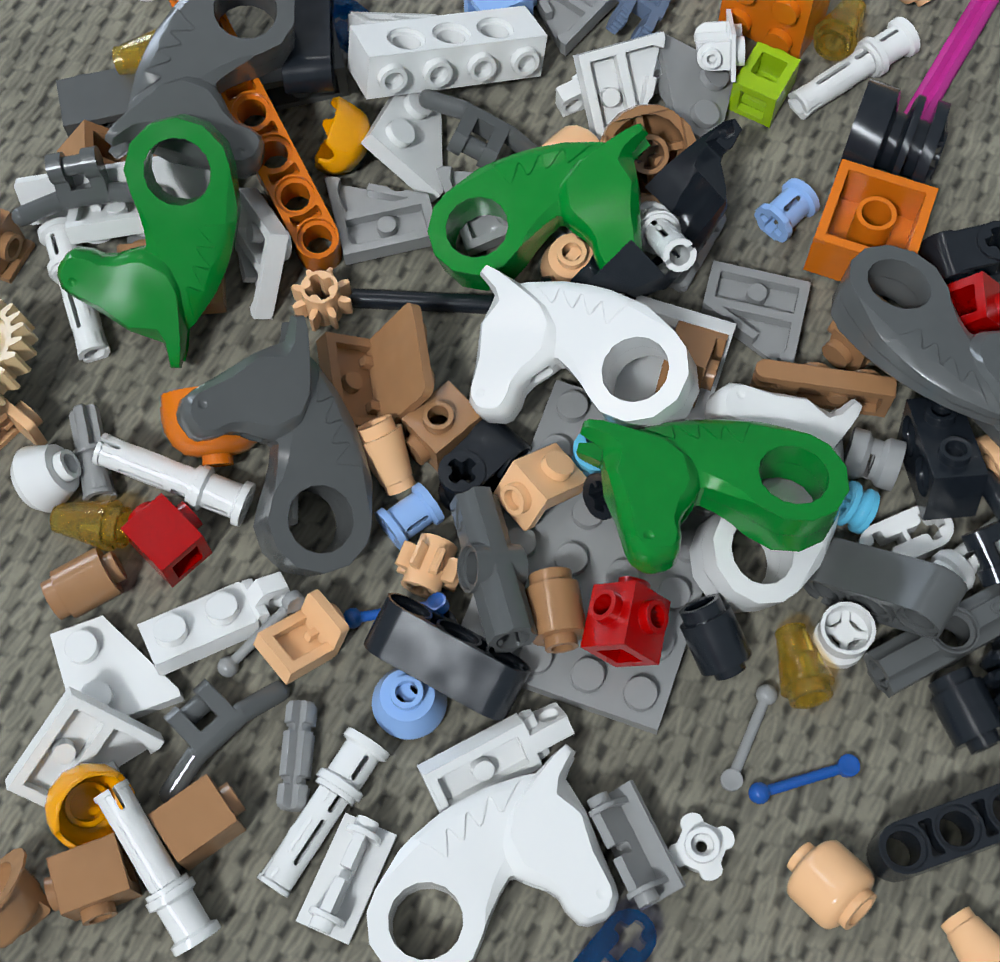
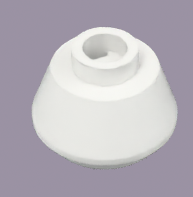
(45, 475)

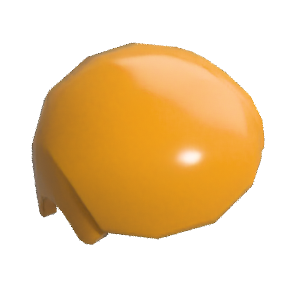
(344, 133)
(71, 807)

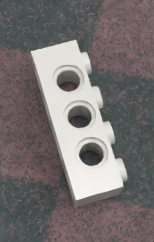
(445, 51)

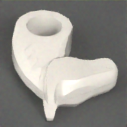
(577, 327)
(711, 547)
(505, 832)

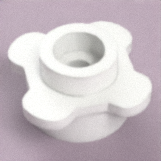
(717, 842)

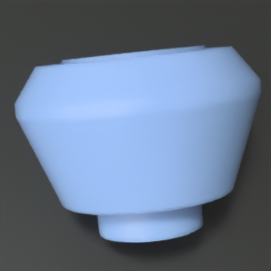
(416, 715)

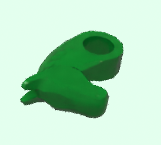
(536, 191)
(187, 250)
(669, 468)

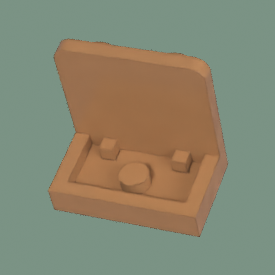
(383, 372)

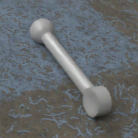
(291, 603)
(732, 779)

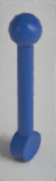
(355, 617)
(846, 766)

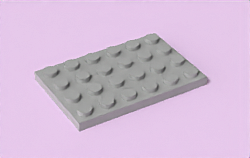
(593, 551)

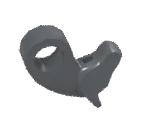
(188, 70)
(922, 340)
(313, 444)

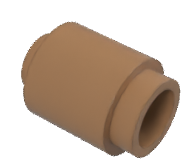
(84, 583)
(556, 609)

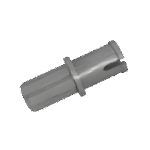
(86, 432)

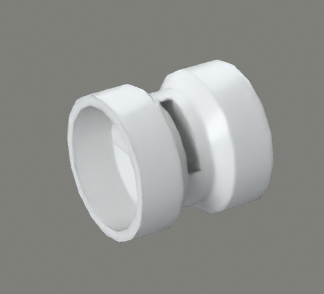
(847, 624)

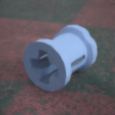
(776, 210)
(409, 515)

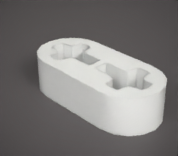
(901, 525)

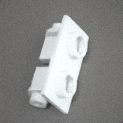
(720, 45)
(347, 878)

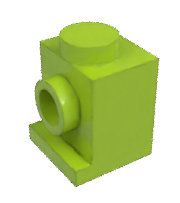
(763, 83)

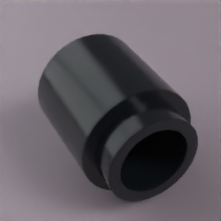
(714, 637)
(966, 710)

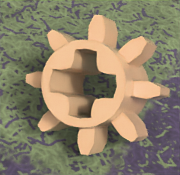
(325, 311)
(428, 565)

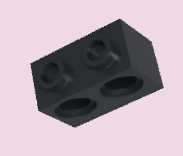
(942, 460)

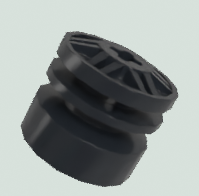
(897, 140)

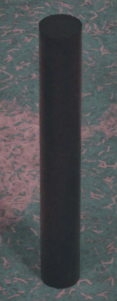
(426, 300)

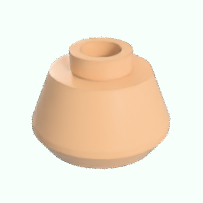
(565, 258)

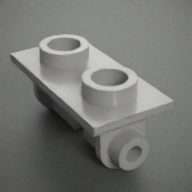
(636, 845)

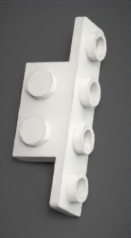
(113, 219)

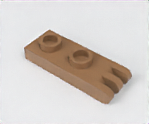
(827, 386)

